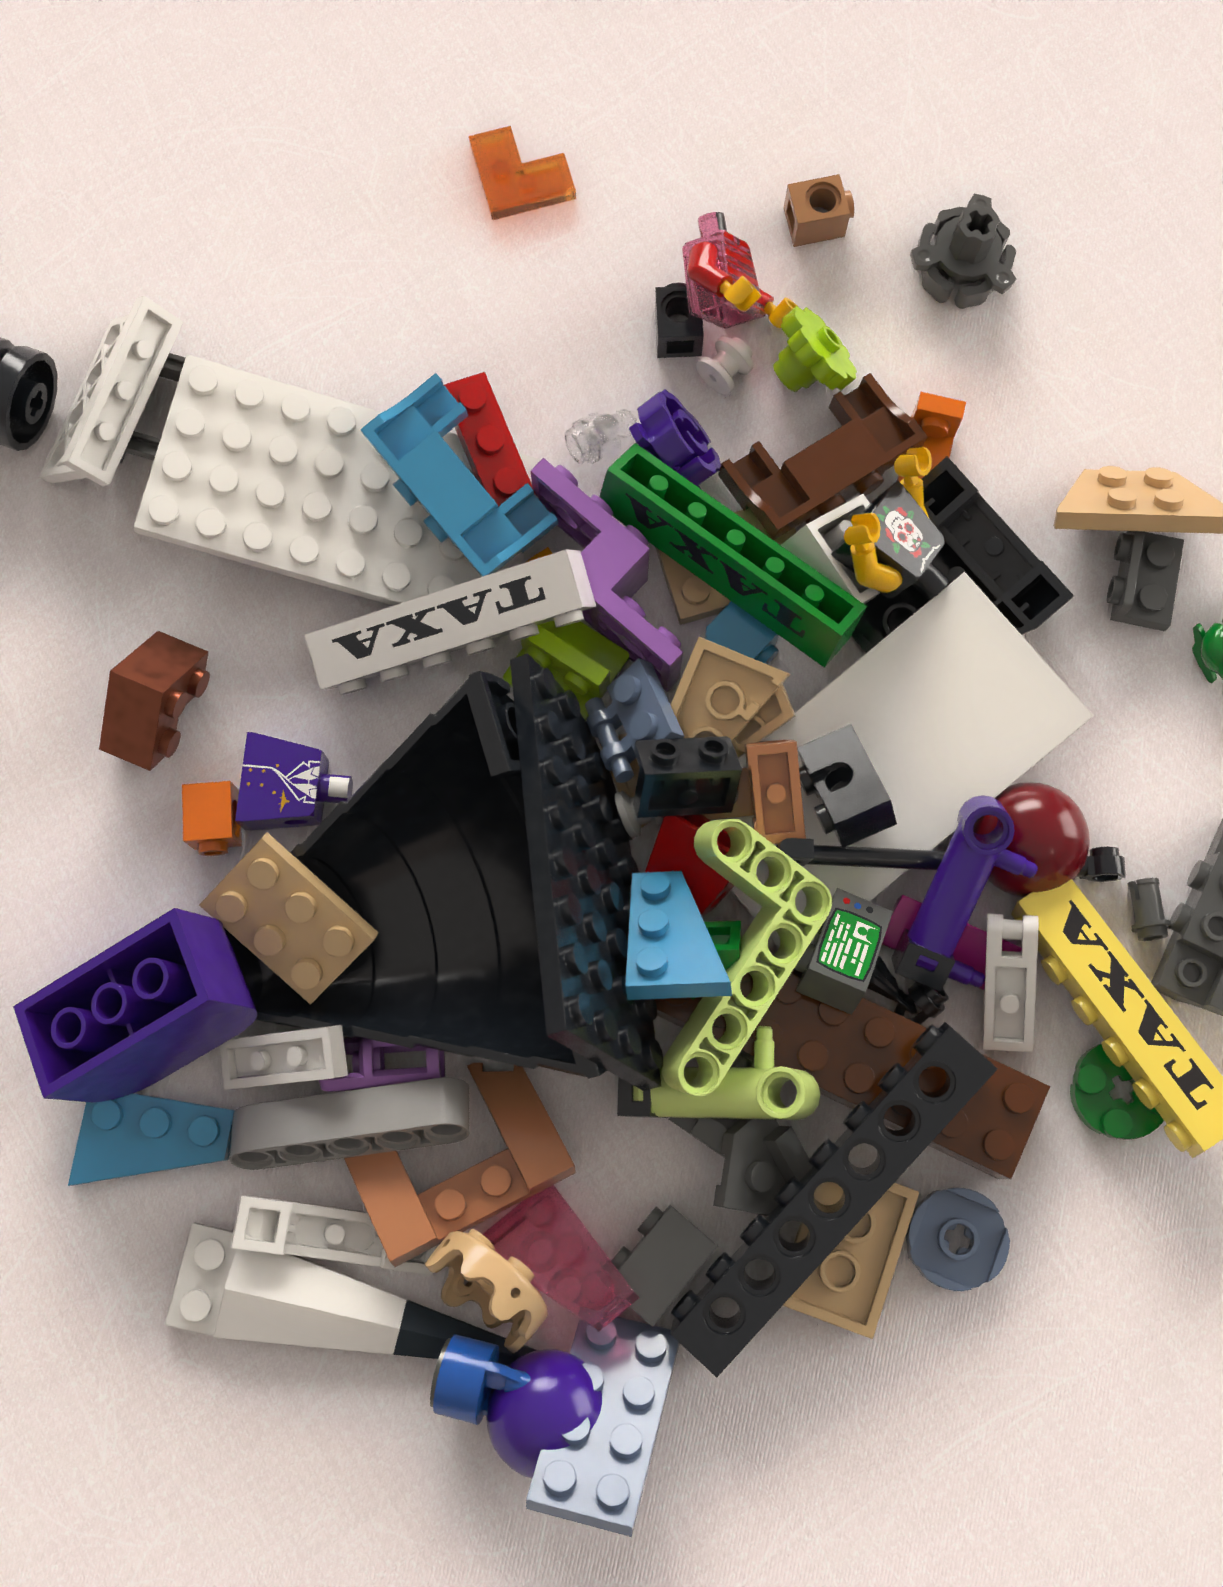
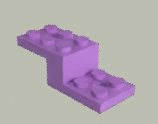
(616, 569)

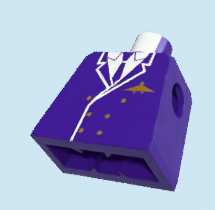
(285, 784)

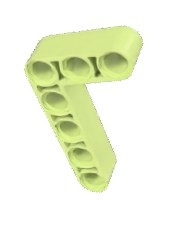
(767, 970)

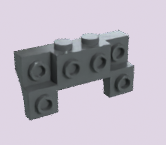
(1194, 955)

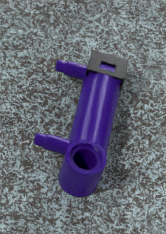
(929, 945)

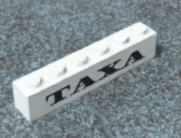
(452, 620)

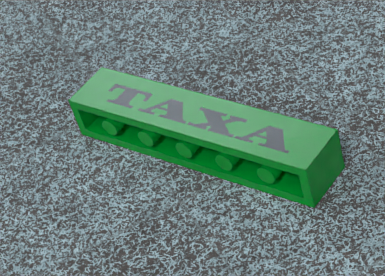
(731, 555)

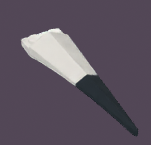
(303, 1304)

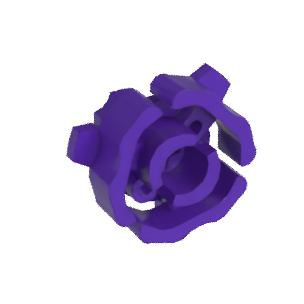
(675, 438)

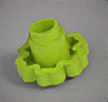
(812, 354)

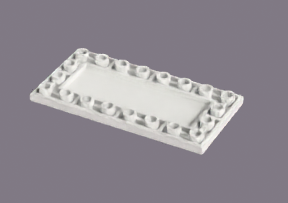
(945, 715)

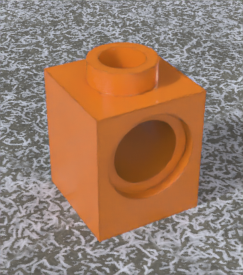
(210, 817)

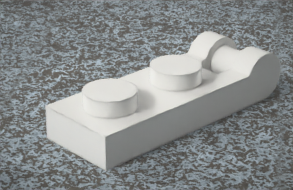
(1010, 984)

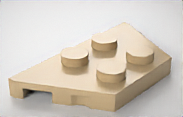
(1138, 502)

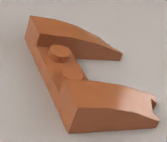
(531, 1163)

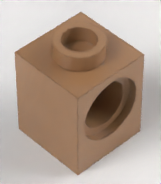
(809, 225)

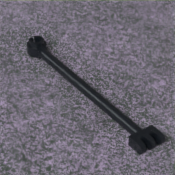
(1101, 866)

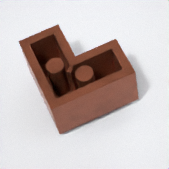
(148, 697)

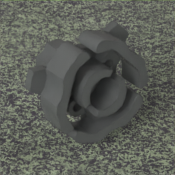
(966, 251)

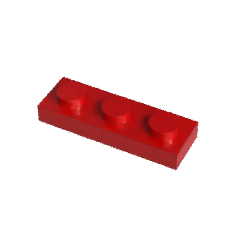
(488, 439)

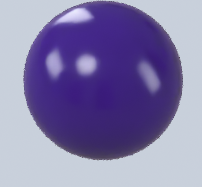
(542, 1410)

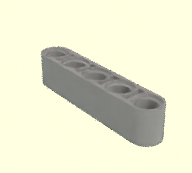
(350, 1123)

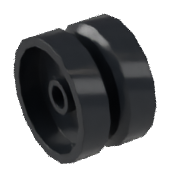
(26, 394)

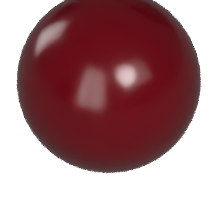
(1047, 832)

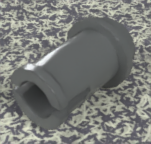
(1148, 910)

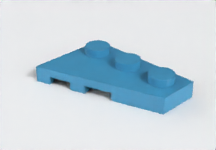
(669, 942)
(148, 1136)

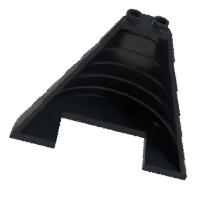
(444, 876)

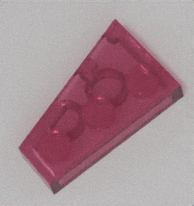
(563, 1258)

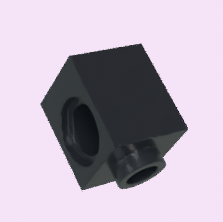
(673, 337)

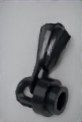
(926, 998)

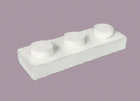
(284, 1057)

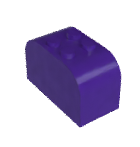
(136, 1010)

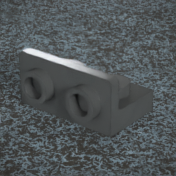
(1146, 579)

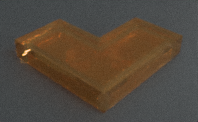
(518, 186)

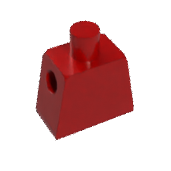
(676, 852)

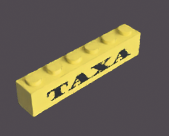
(1129, 1015)

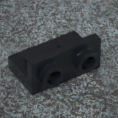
(686, 776)

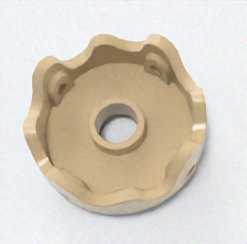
(494, 1283)

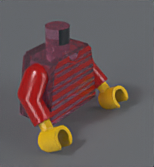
(724, 280)

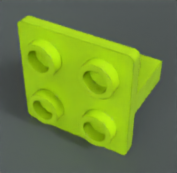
(577, 659)

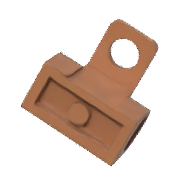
(770, 791)

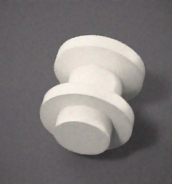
(731, 358)

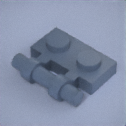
(641, 709)

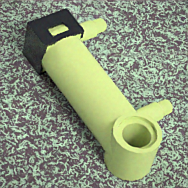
(740, 1095)

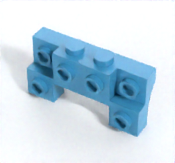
(433, 475)

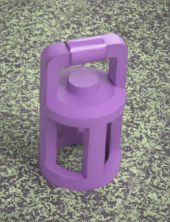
(369, 1066)

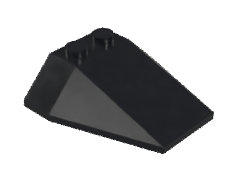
(983, 549)

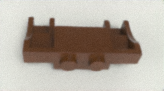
(829, 470)

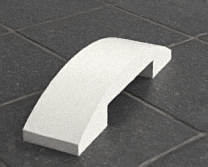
(315, 1233)

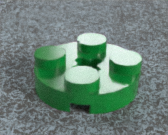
(1097, 1108)

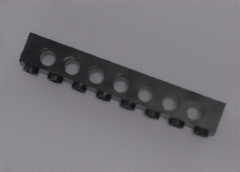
(718, 1339)

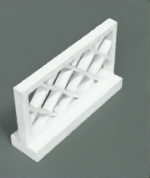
(113, 395)

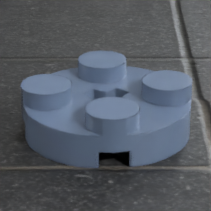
(983, 1227)

